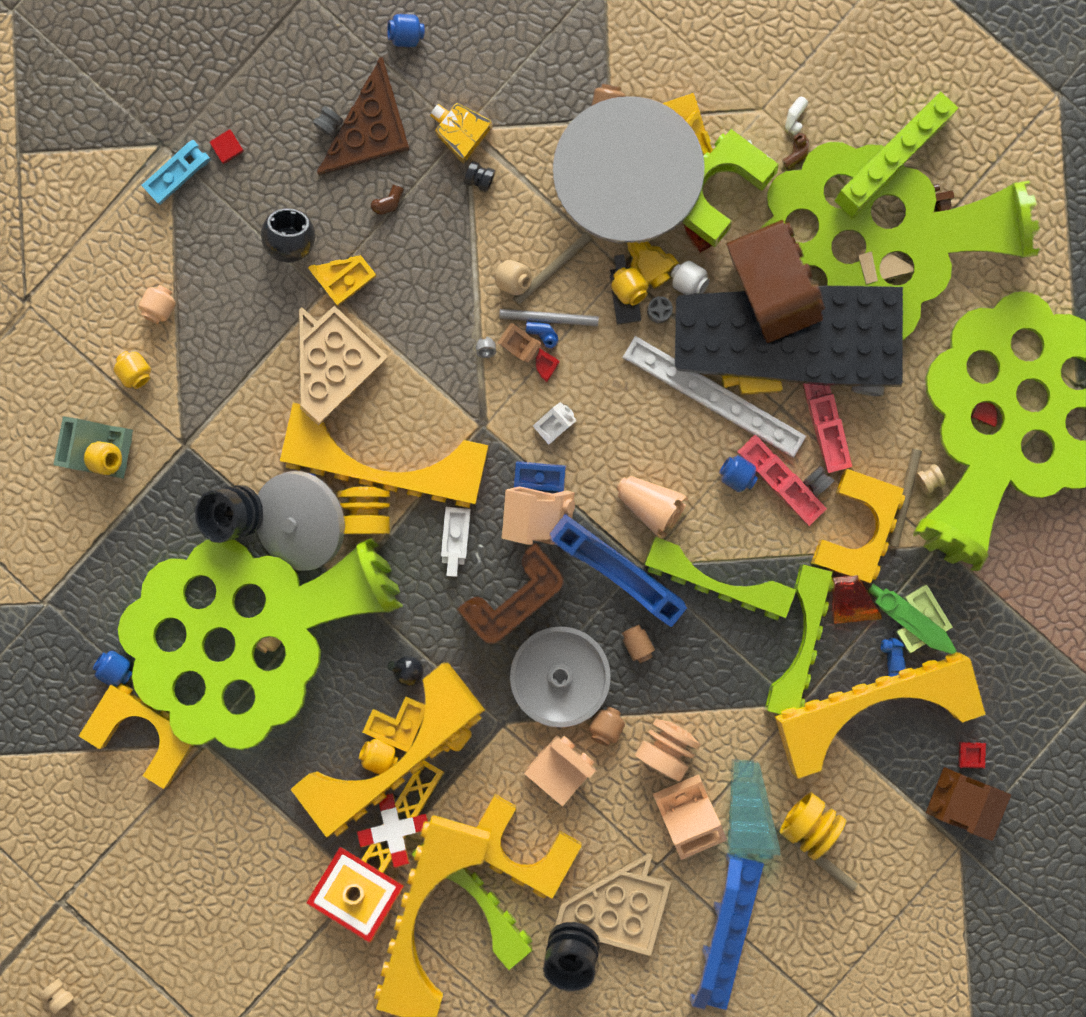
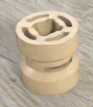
(56, 996)

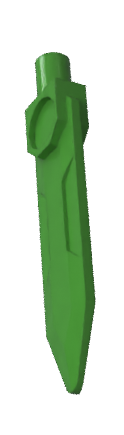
(912, 619)

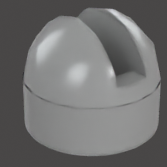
(485, 348)

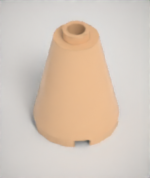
(652, 503)

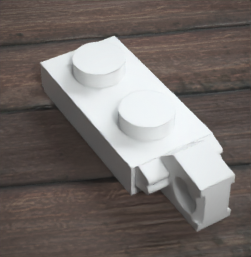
(455, 538)

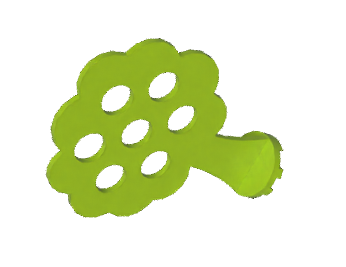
(992, 225)
(966, 516)
(348, 589)

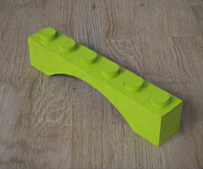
(895, 154)
(811, 590)
(767, 596)
(507, 940)

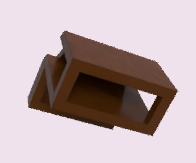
(968, 804)

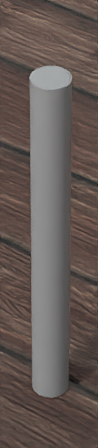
(548, 317)

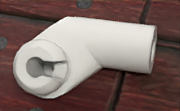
(793, 114)

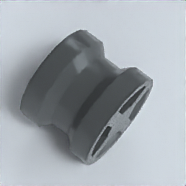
(328, 121)
(663, 304)
(818, 481)

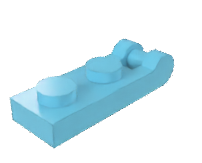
(175, 172)

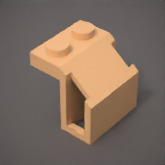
(534, 514)
(560, 769)
(689, 817)

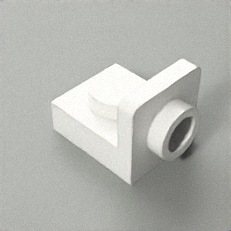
(555, 422)

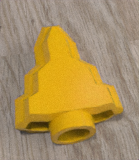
(651, 262)

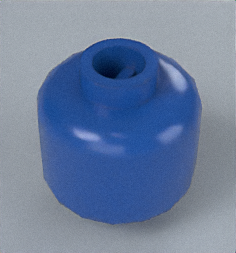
(405, 30)
(738, 473)
(112, 668)

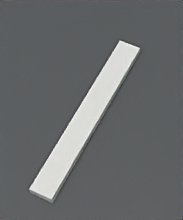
(715, 397)

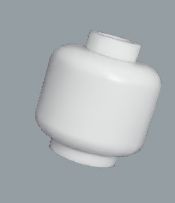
(689, 278)

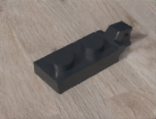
(623, 312)

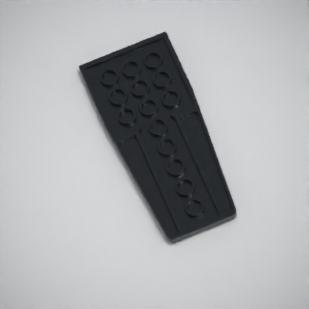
(851, 346)

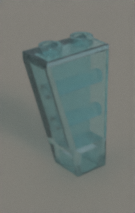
(750, 816)

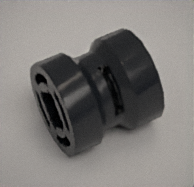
(479, 176)

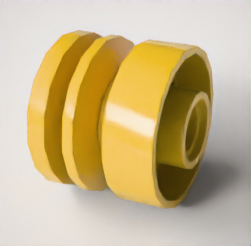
(816, 829)

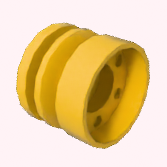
(364, 510)

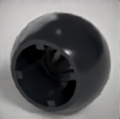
(288, 235)

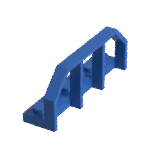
(729, 933)

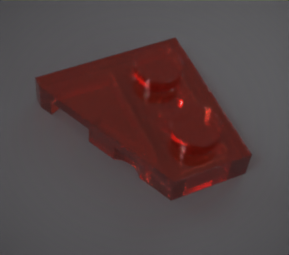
(852, 601)

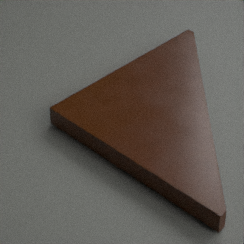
(371, 127)

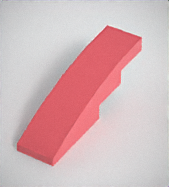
(827, 427)
(782, 480)

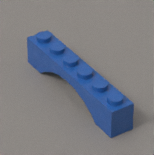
(636, 582)

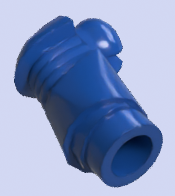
(895, 655)

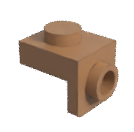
(519, 343)

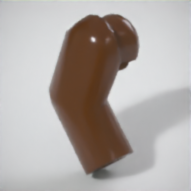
(799, 153)
(388, 203)

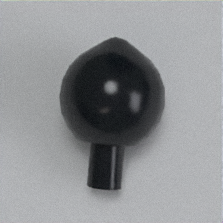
(407, 670)

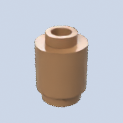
(638, 643)

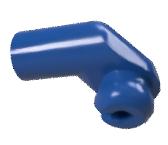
(544, 331)

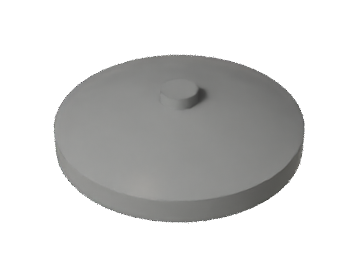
(300, 520)
(560, 676)

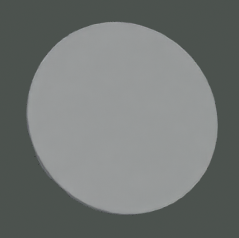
(628, 169)

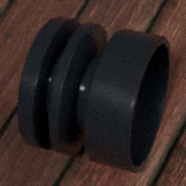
(229, 513)
(571, 956)

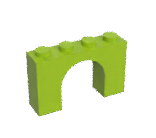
(733, 155)

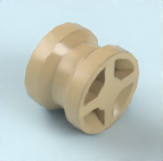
(931, 479)

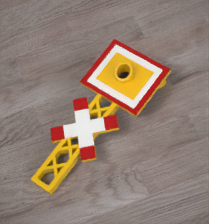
(376, 888)

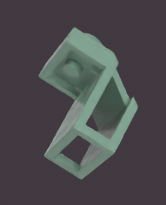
(79, 434)

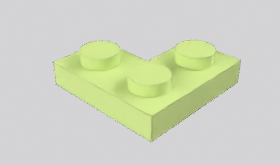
(926, 603)

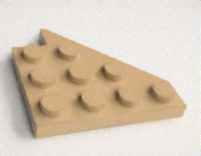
(332, 361)
(621, 907)

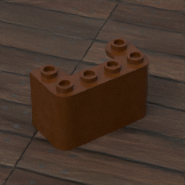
(776, 280)
(495, 624)

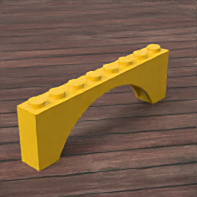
(453, 478)
(447, 711)
(811, 729)
(445, 850)

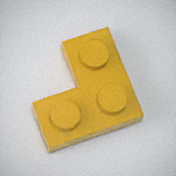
(398, 731)

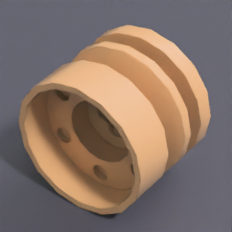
(668, 749)

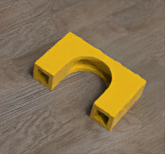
(883, 501)
(118, 705)
(543, 875)

